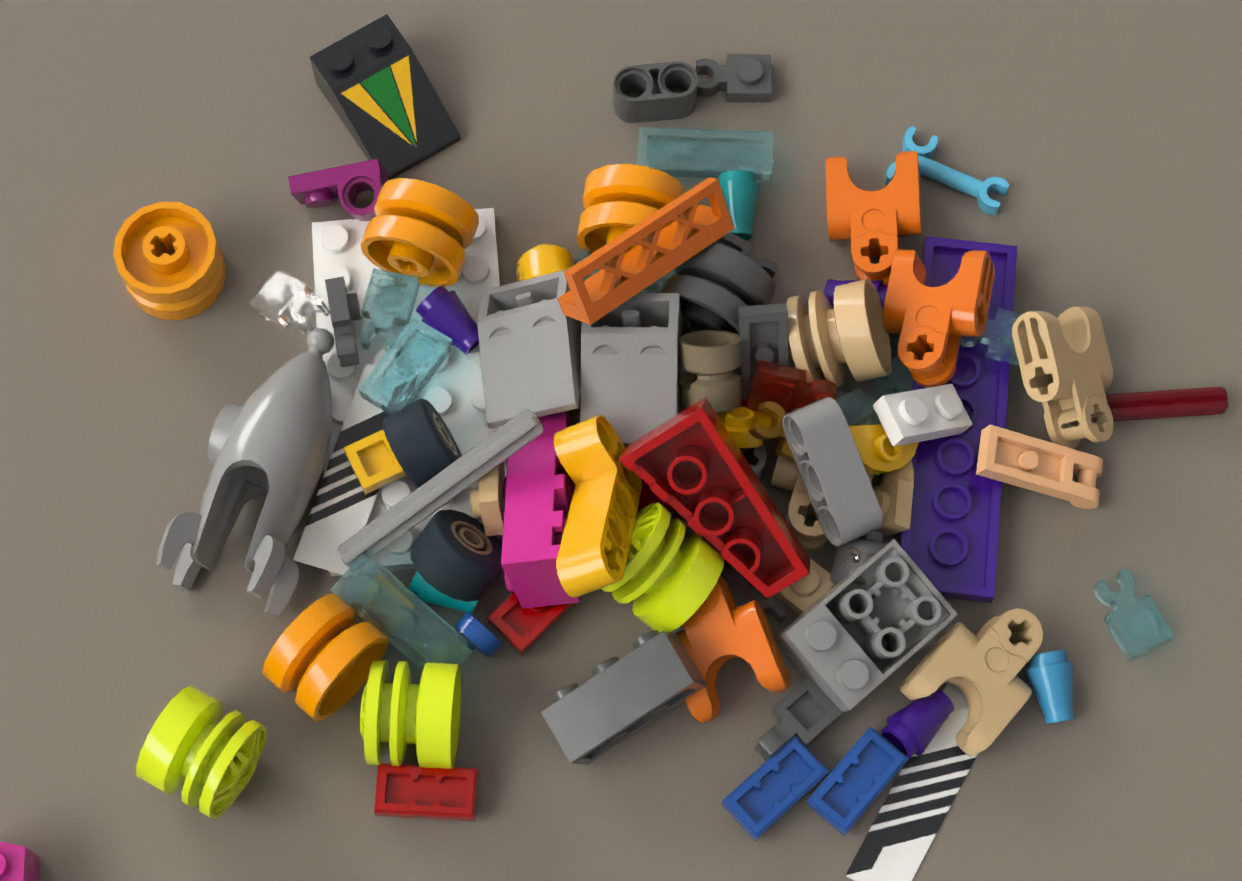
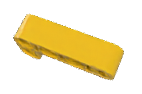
(601, 508)

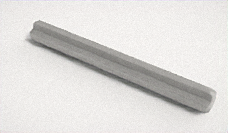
(442, 487)

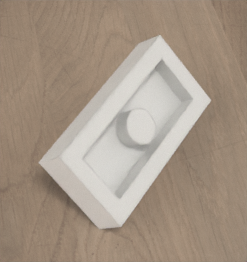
(922, 414)

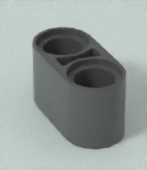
(654, 84)

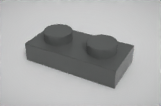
(763, 337)

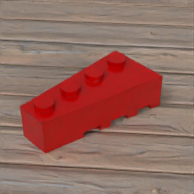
(714, 488)

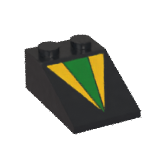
(384, 97)

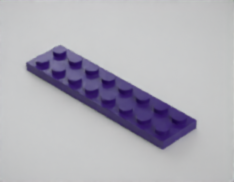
(953, 508)

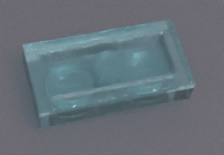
(406, 367)

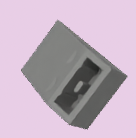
(528, 349)
(633, 365)
(866, 631)

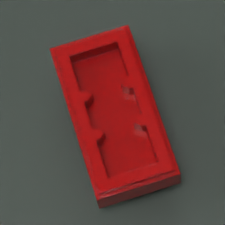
(426, 792)

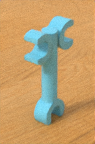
(950, 176)

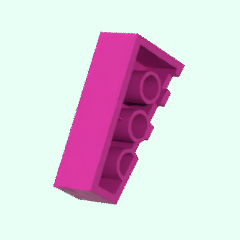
(535, 517)

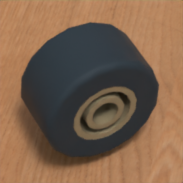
(420, 441)
(457, 555)

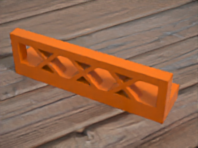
(652, 258)

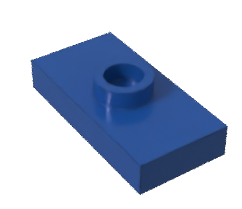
(857, 781)
(775, 788)

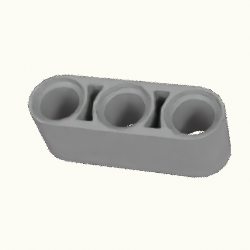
(832, 471)

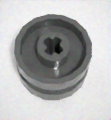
(716, 285)

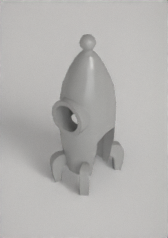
(261, 449)

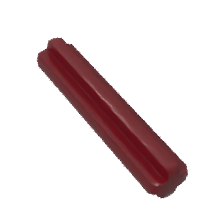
(1167, 403)

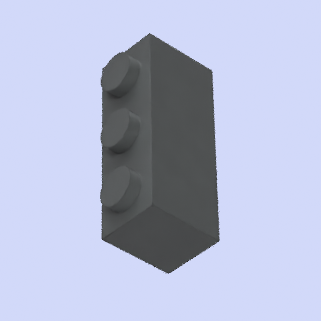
(623, 696)

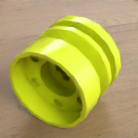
(666, 571)
(412, 714)
(201, 751)

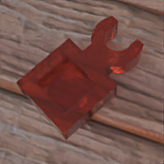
(786, 387)

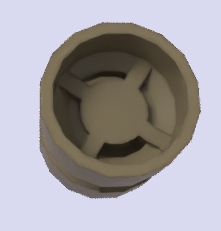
(710, 368)

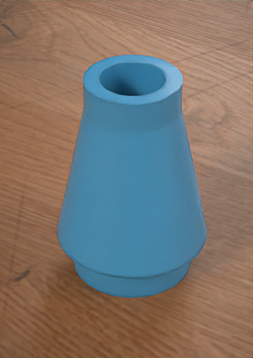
(1053, 684)

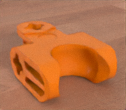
(874, 217)
(936, 317)
(725, 632)

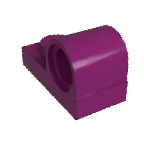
(345, 181)

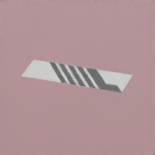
(341, 503)
(916, 804)

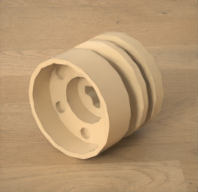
(850, 333)

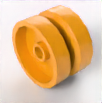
(620, 198)
(420, 231)
(170, 260)
(324, 656)

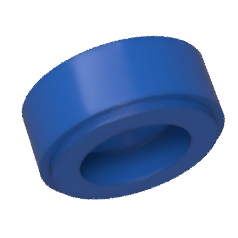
(478, 635)

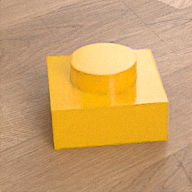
(373, 462)

